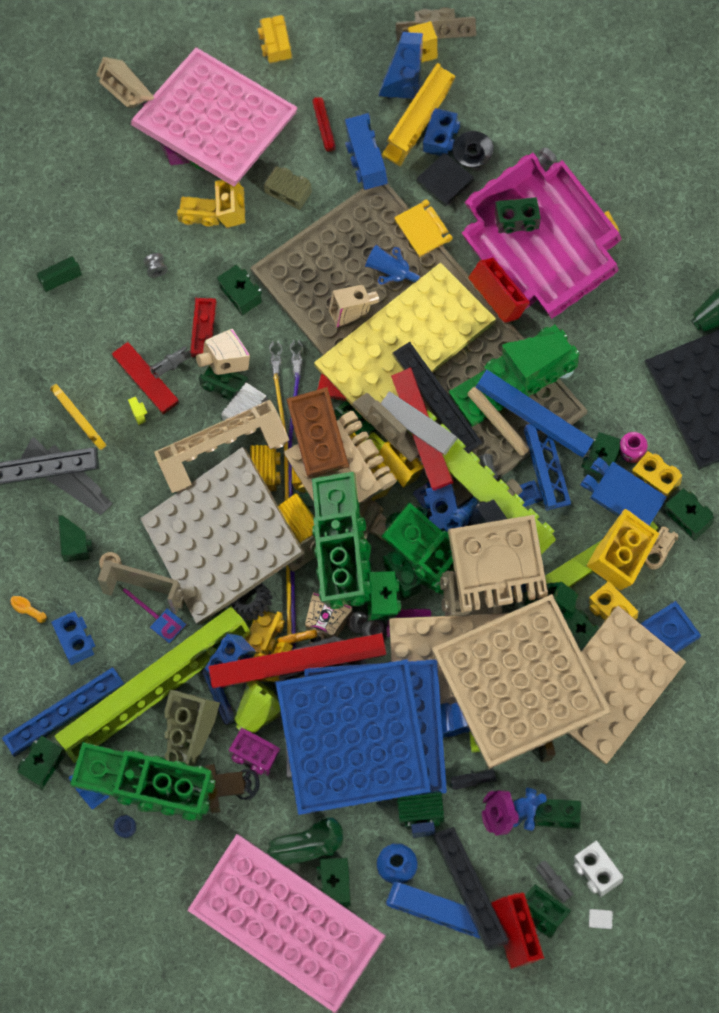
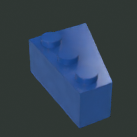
(405, 69)
(364, 152)

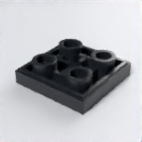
(445, 179)

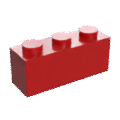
(498, 290)
(519, 928)

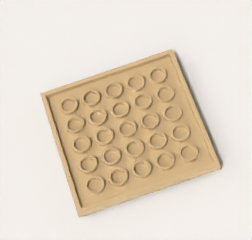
(520, 681)

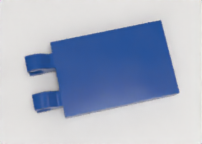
(623, 491)

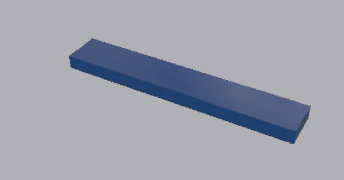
(534, 413)
(63, 711)

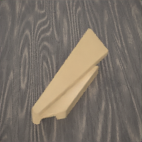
(122, 82)

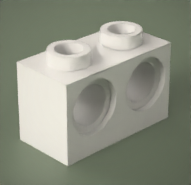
(603, 866)

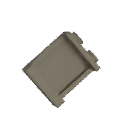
(450, 603)

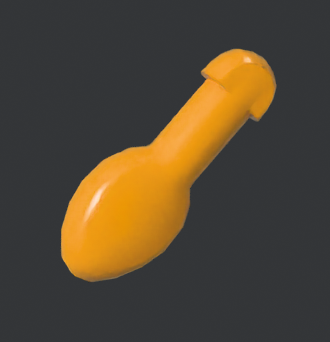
(23, 606)
(297, 637)

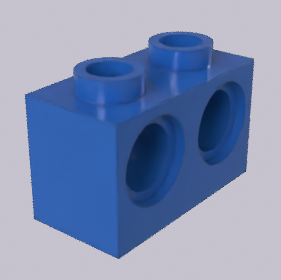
(437, 132)
(71, 639)
(231, 649)

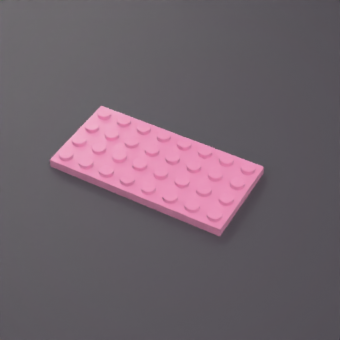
(286, 923)

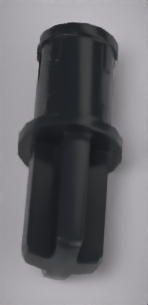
(473, 779)

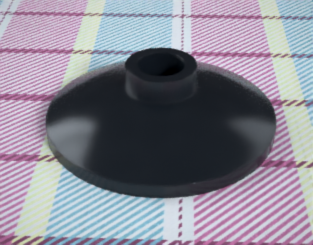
(470, 142)

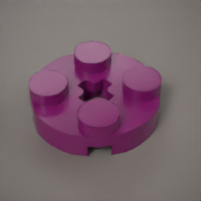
(499, 812)

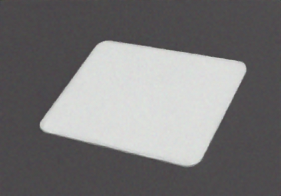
(600, 919)

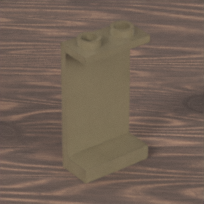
(114, 572)

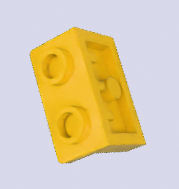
(197, 211)
(264, 632)

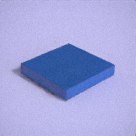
(672, 627)

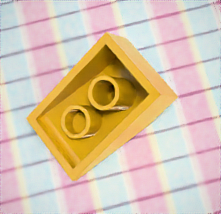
(623, 550)

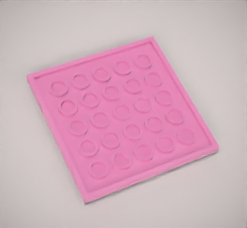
(214, 116)

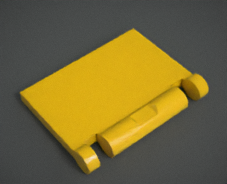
(423, 228)

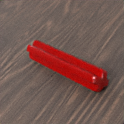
(324, 124)

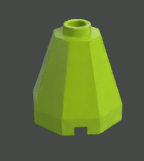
(257, 707)

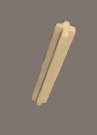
(498, 421)

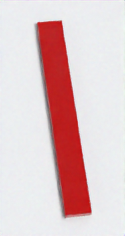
(297, 660)

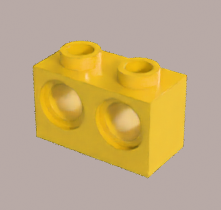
(655, 477)
(616, 599)

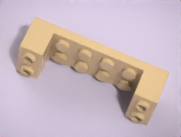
(207, 440)

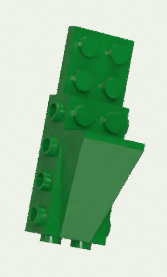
(525, 366)
(340, 542)
(421, 545)
(144, 781)

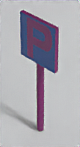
(166, 625)

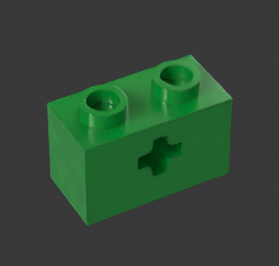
(378, 606)

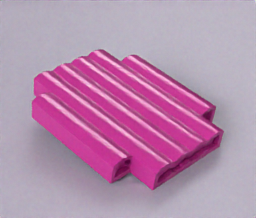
(568, 249)

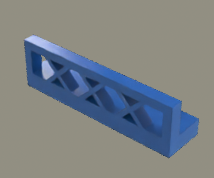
(541, 469)

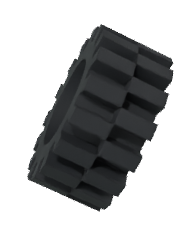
(257, 606)

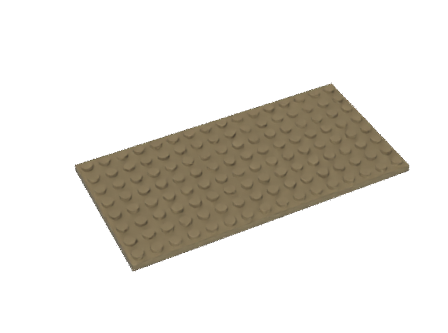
(334, 257)

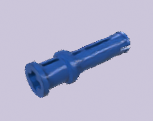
(461, 516)

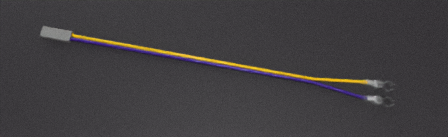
(276, 363)

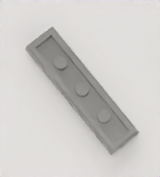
(419, 424)

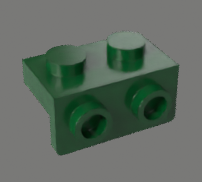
(225, 384)

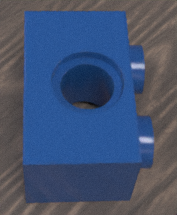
(438, 497)

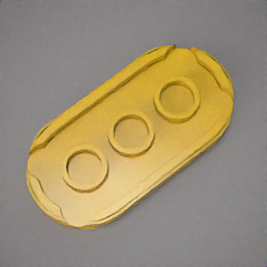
(78, 417)

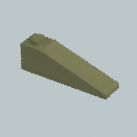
(188, 726)

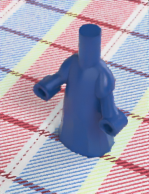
(396, 268)
(527, 807)

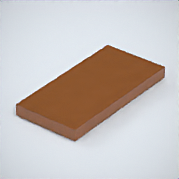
(317, 433)

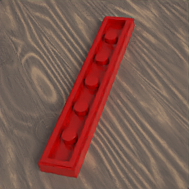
(433, 460)

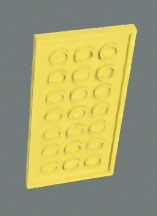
(431, 314)

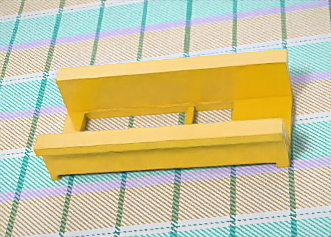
(418, 115)

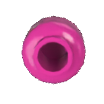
(633, 447)

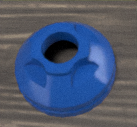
(397, 874)

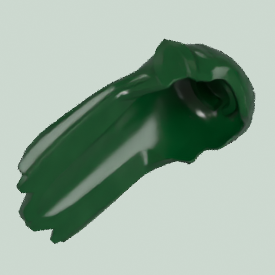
(319, 840)

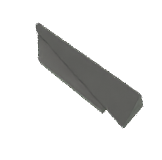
(75, 484)

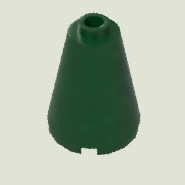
(707, 315)

